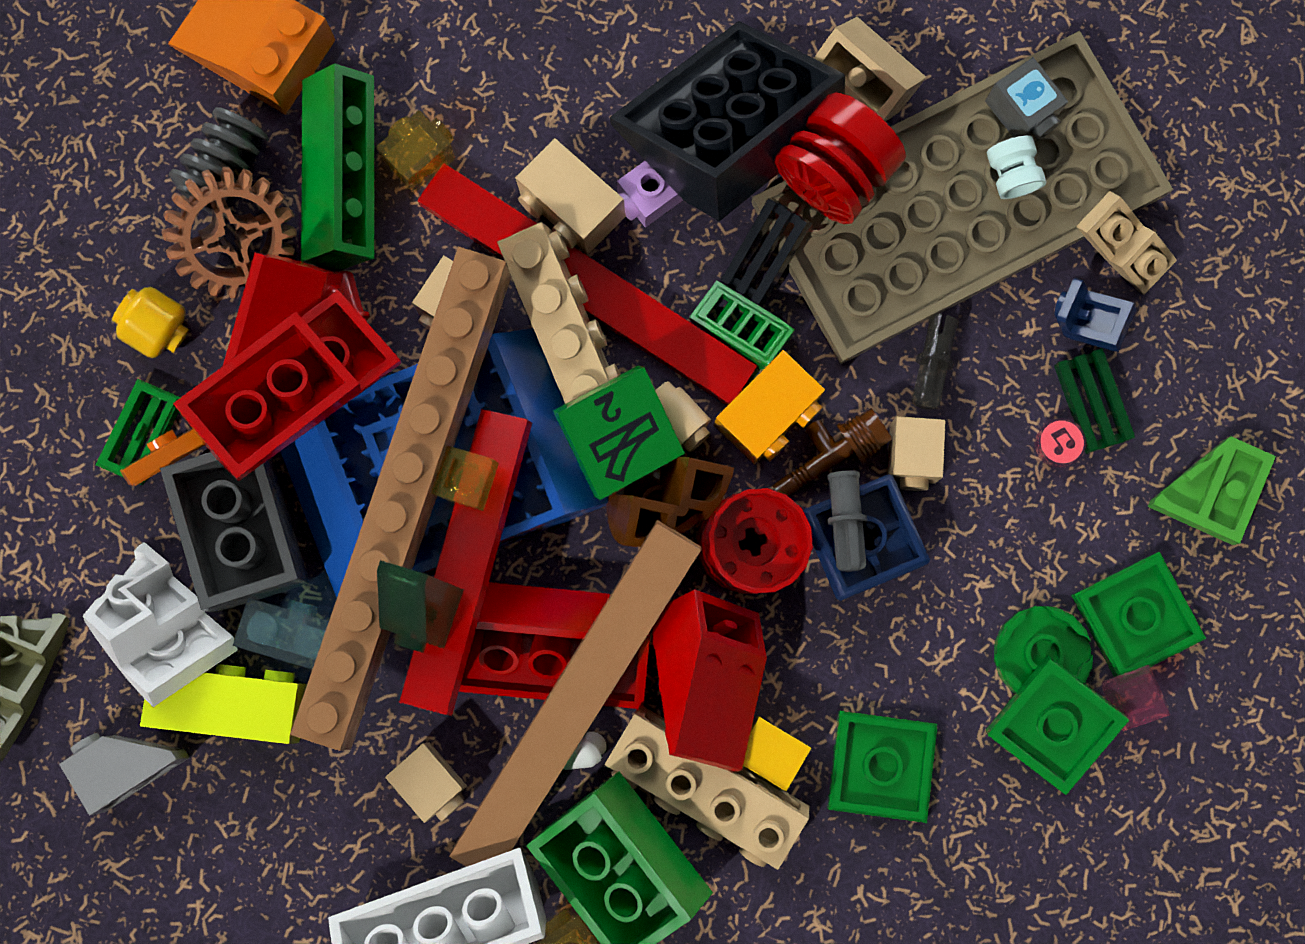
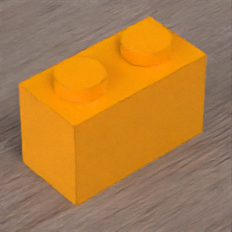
(770, 408)

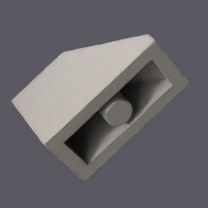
(116, 767)

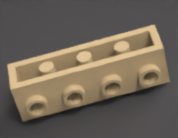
(557, 310)
(723, 801)

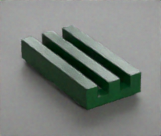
(1111, 395)

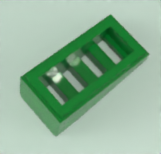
(765, 320)

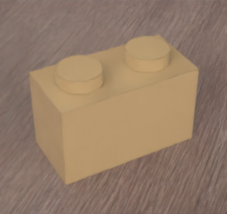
(871, 68)
(569, 197)

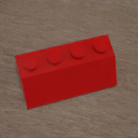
(530, 637)

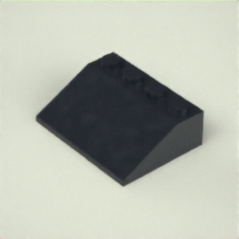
(726, 116)

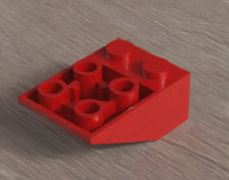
(709, 677)

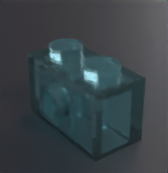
(281, 632)

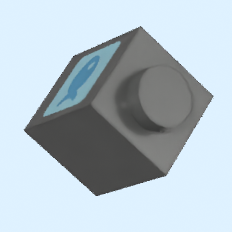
(1027, 101)

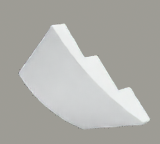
(156, 628)

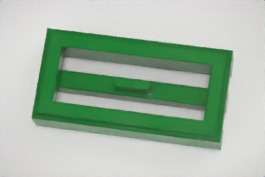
(125, 420)

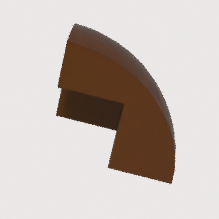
(673, 494)

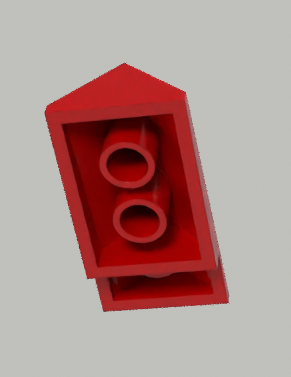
(286, 384)

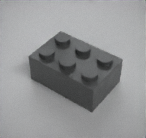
(233, 532)

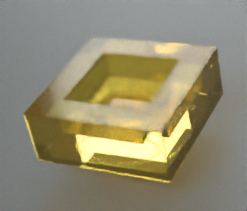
(465, 478)

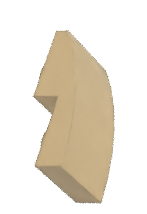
(1126, 243)

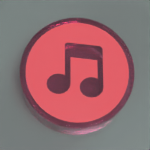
(1060, 443)

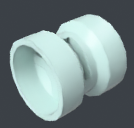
(1016, 167)

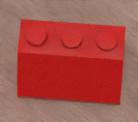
(273, 293)

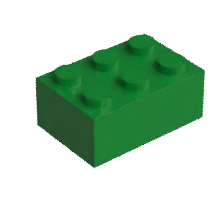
(620, 867)

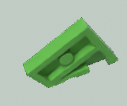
(1218, 490)

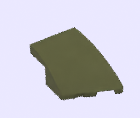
(25, 661)

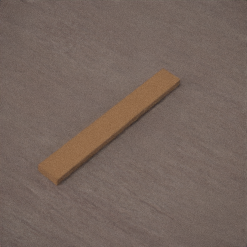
(577, 695)

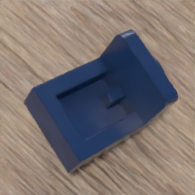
(1093, 316)

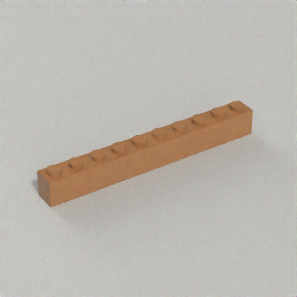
(402, 497)

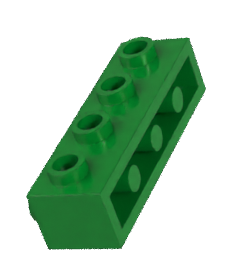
(337, 168)

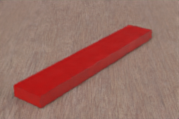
(468, 563)

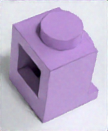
(644, 204)

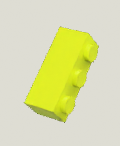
(231, 706)

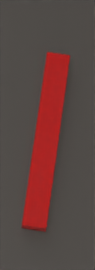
(610, 297)

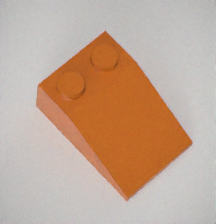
(257, 45)

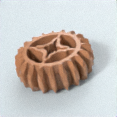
(208, 237)

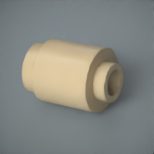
(684, 415)

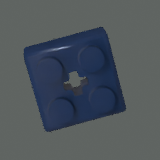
(893, 551)

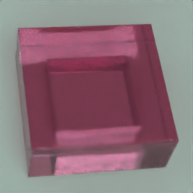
(1137, 696)

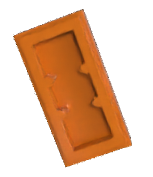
(164, 452)

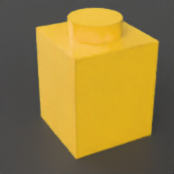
(774, 753)

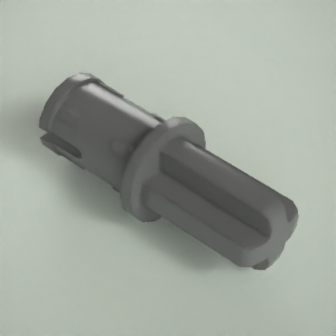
(847, 520)

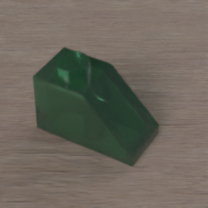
(415, 606)

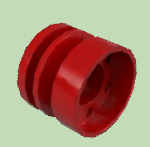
(840, 157)
(782, 546)

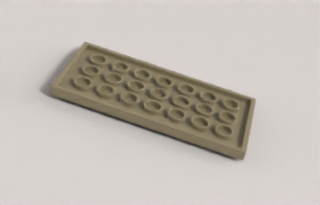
(939, 220)

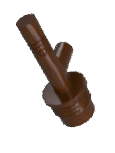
(861, 437)

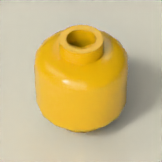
(150, 322)

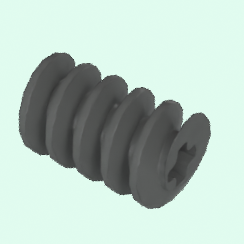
(221, 150)

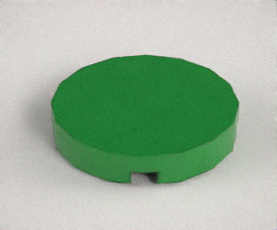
(1024, 645)

